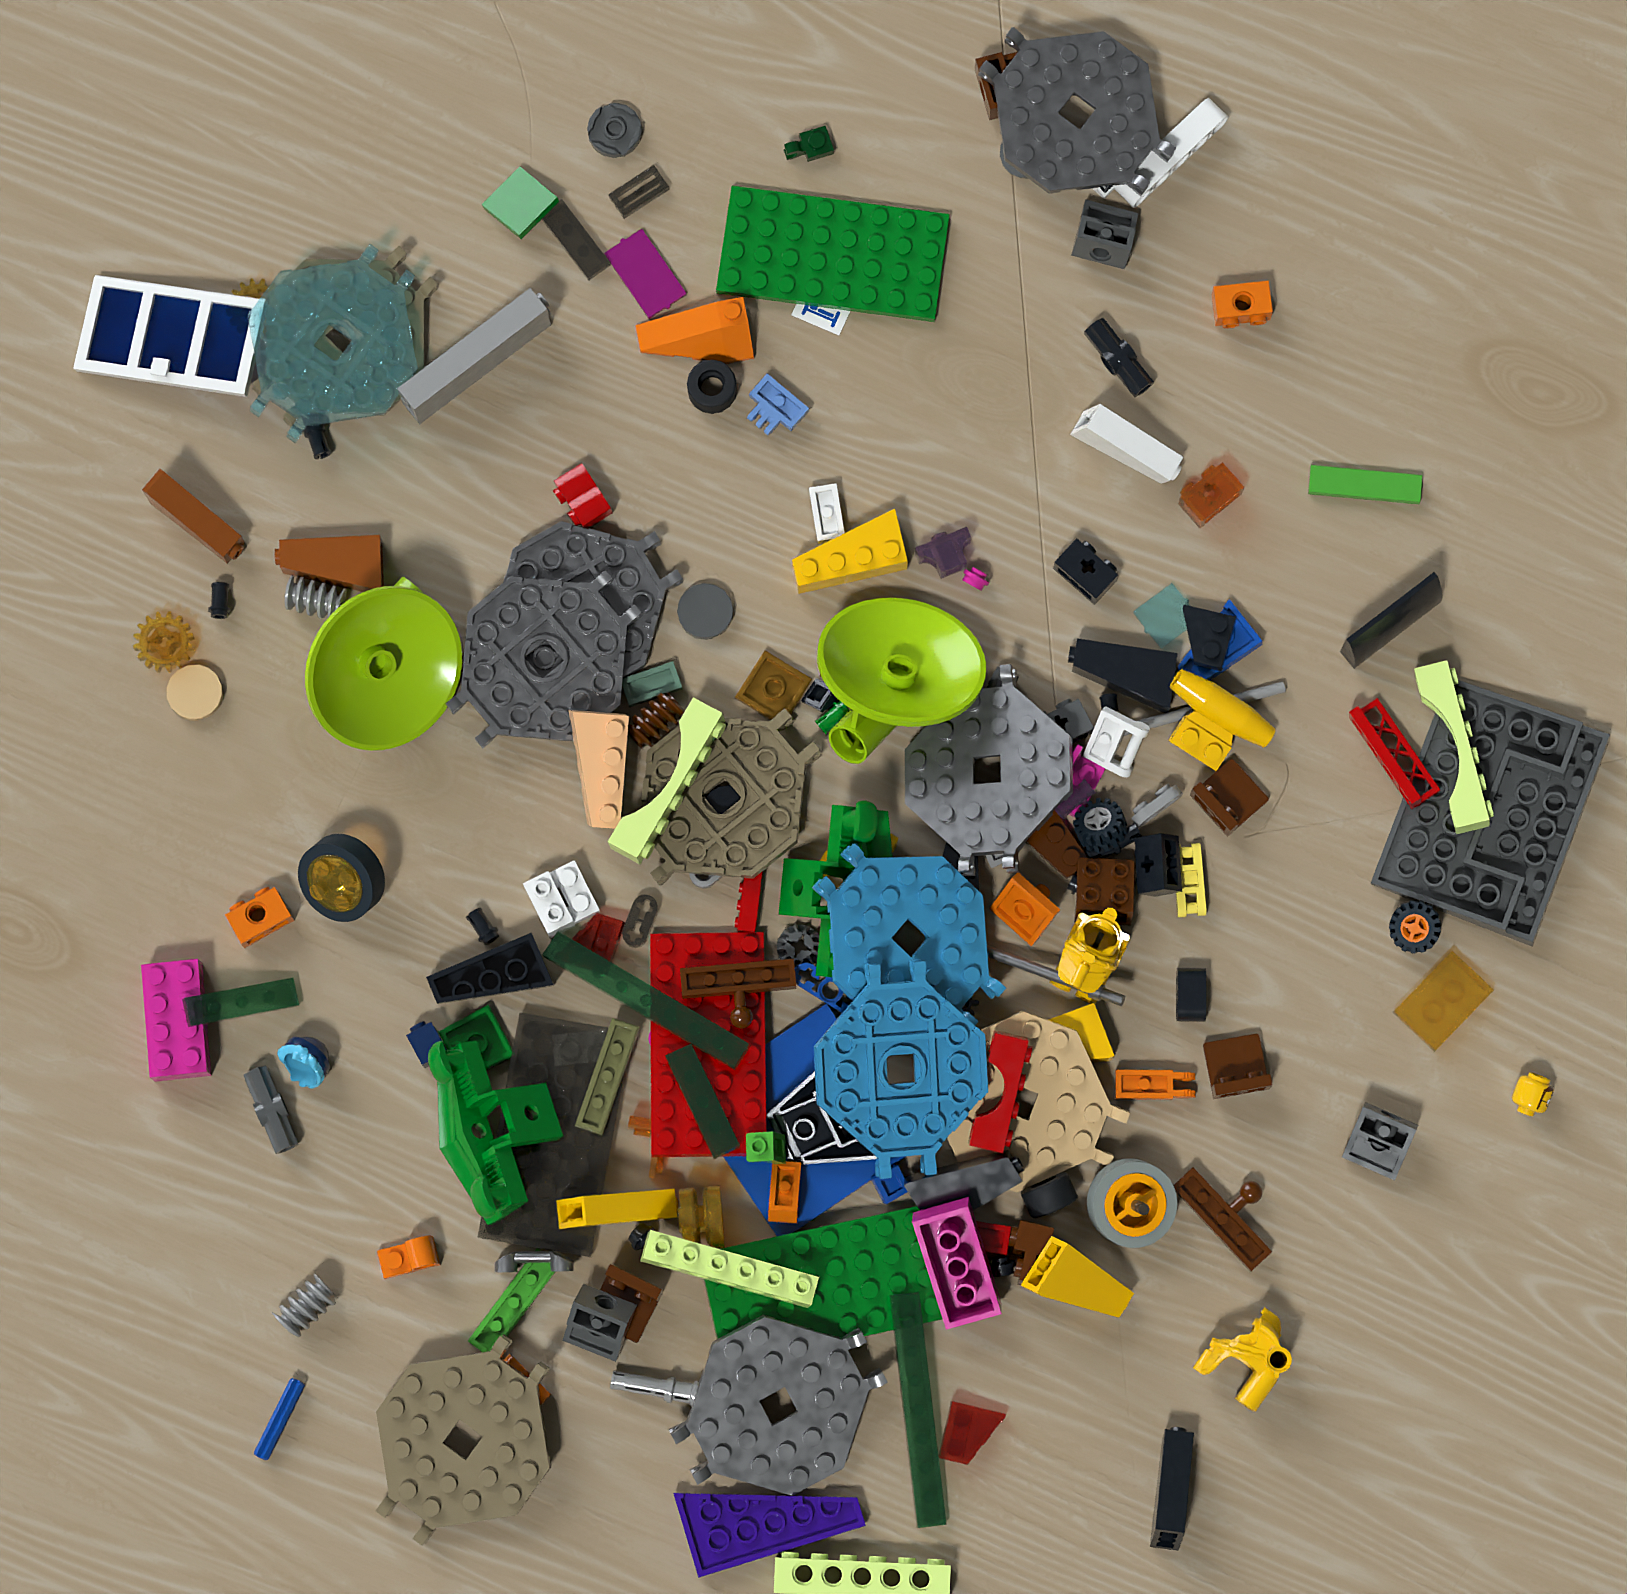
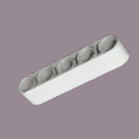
(1187, 138)

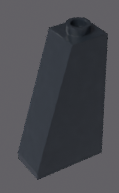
(1128, 670)
(975, 1178)
(1172, 1489)

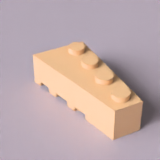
(601, 758)

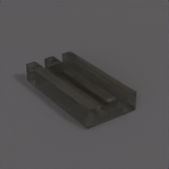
(625, 212)

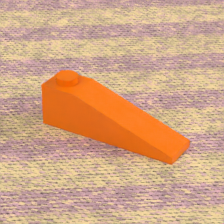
(705, 332)

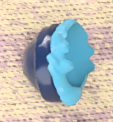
(305, 1060)

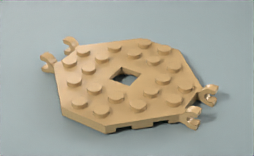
(1065, 1112)

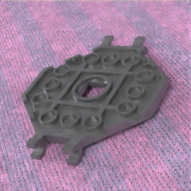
(1048, 145)
(581, 556)
(515, 623)
(998, 814)
(756, 1364)

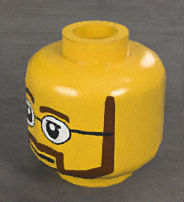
(1532, 1094)

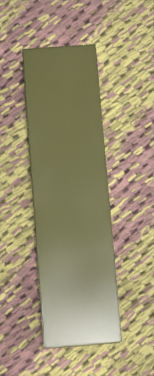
(607, 1076)

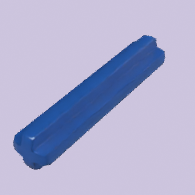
(279, 1418)

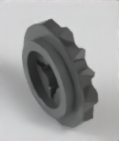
(793, 934)

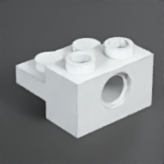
(549, 903)

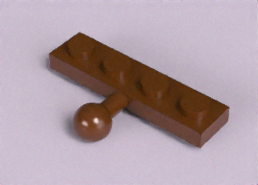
(736, 981)
(1223, 1217)

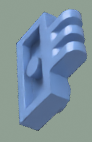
(775, 406)

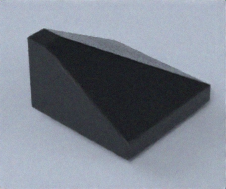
(819, 696)

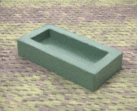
(649, 683)

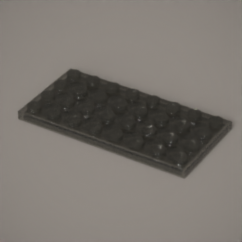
(576, 1164)

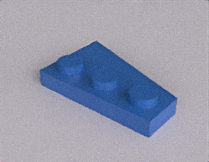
(1243, 642)

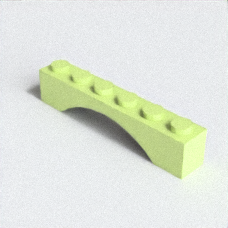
(1467, 800)
(638, 830)

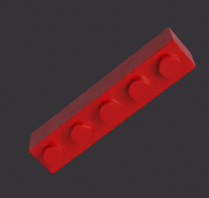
(748, 904)

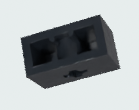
(1089, 584)
(1158, 864)

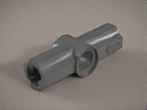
(271, 1109)

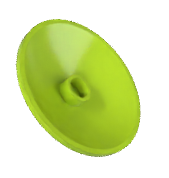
(383, 667)
(896, 668)

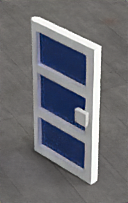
(167, 336)

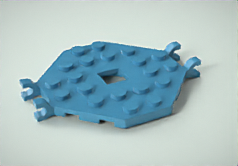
(933, 898)
(947, 1068)

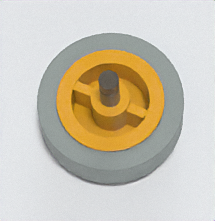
(1132, 1203)

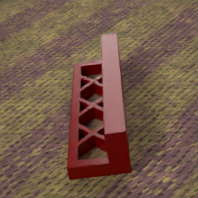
(1385, 757)

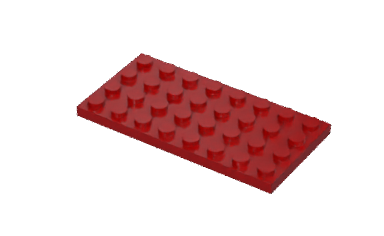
(739, 1090)

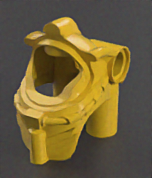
(1085, 964)
(1254, 1352)

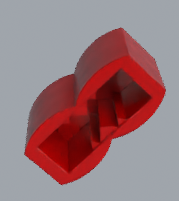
(582, 497)

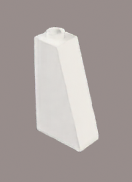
(1127, 444)

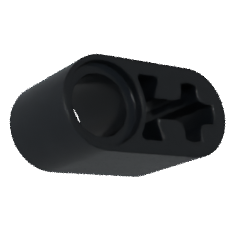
(1191, 994)

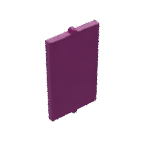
(645, 273)

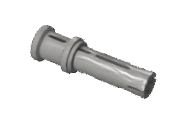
(668, 1389)

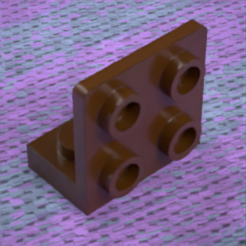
(1229, 797)
(1104, 886)
(1236, 1066)
(637, 1291)

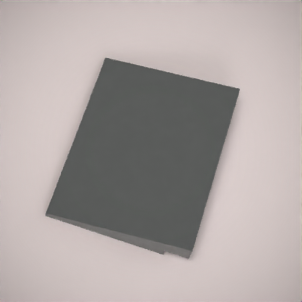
(1538, 785)

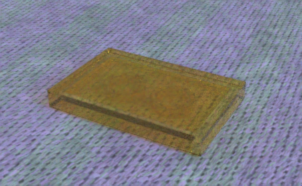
(1443, 1001)

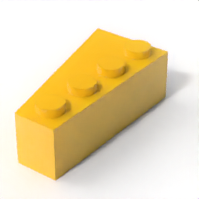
(856, 555)

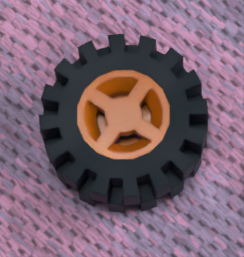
(1411, 936)

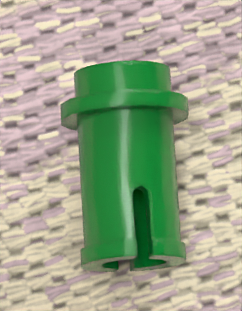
(832, 717)

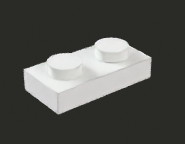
(826, 512)

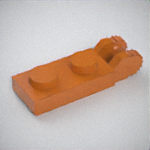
(1151, 1084)

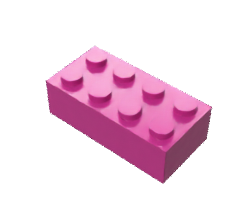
(172, 1046)
(957, 1263)

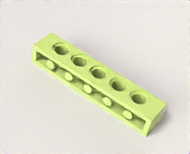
(729, 1269)
(787, 1583)

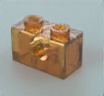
(1202, 508)

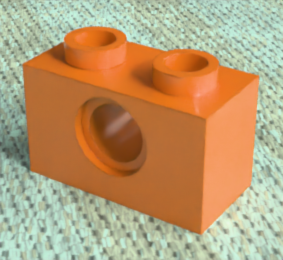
(1253, 293)
(275, 917)

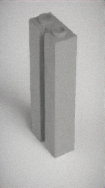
(475, 355)

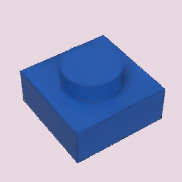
(890, 1188)

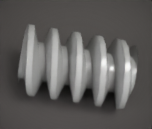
(312, 599)
(305, 1306)

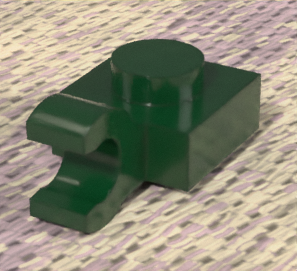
(812, 144)

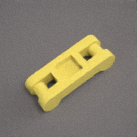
(1192, 883)

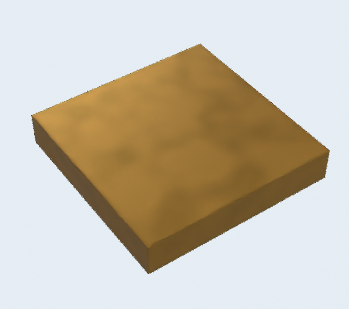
(773, 686)

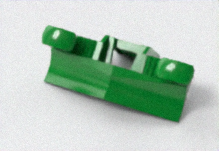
(848, 825)
(464, 1101)

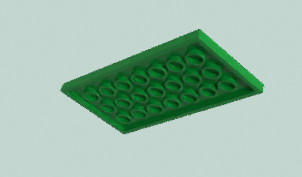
(832, 253)
(856, 1269)

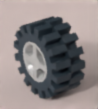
(1089, 824)

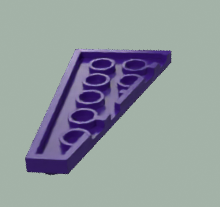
(745, 1528)

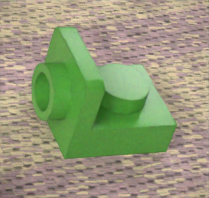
(766, 1147)

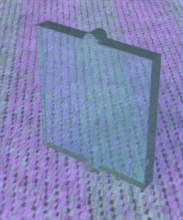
(1163, 615)

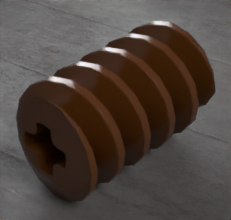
(654, 719)

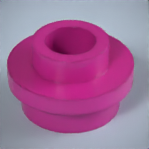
(975, 578)

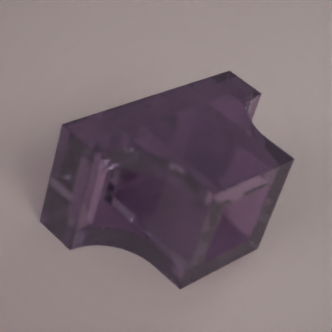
(945, 552)

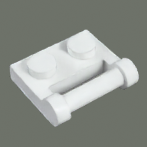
(1106, 740)

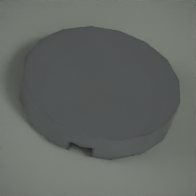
(614, 130)
(705, 611)

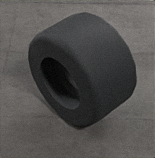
(710, 369)
(1049, 1195)

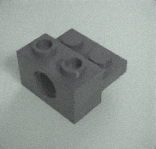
(1105, 234)
(1385, 1128)
(599, 1322)

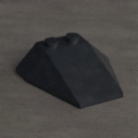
(811, 1132)

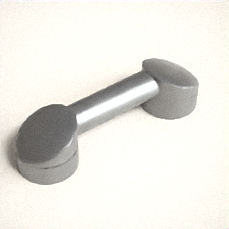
(557, 1261)

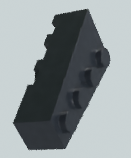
(499, 971)

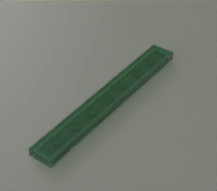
(646, 1000)
(917, 1410)

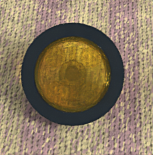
(341, 877)

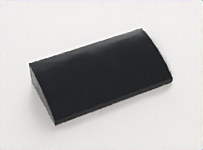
(1392, 621)

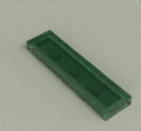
(240, 1002)
(702, 1101)

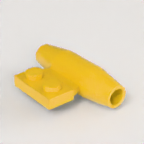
(1215, 720)

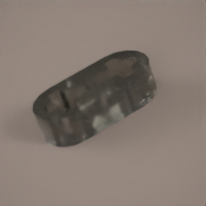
(646, 923)

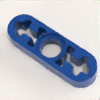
(808, 985)

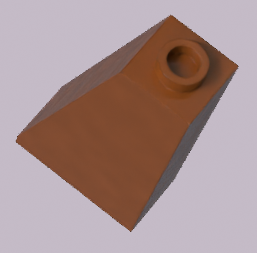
(193, 516)
(337, 561)

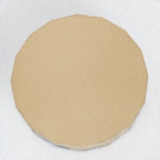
(194, 692)

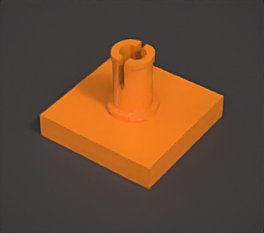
(1025, 908)

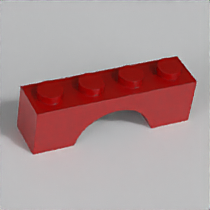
(991, 1128)

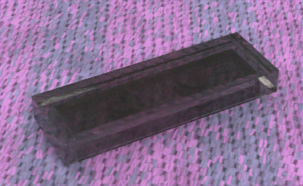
(575, 240)

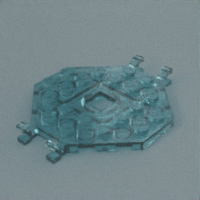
(360, 307)

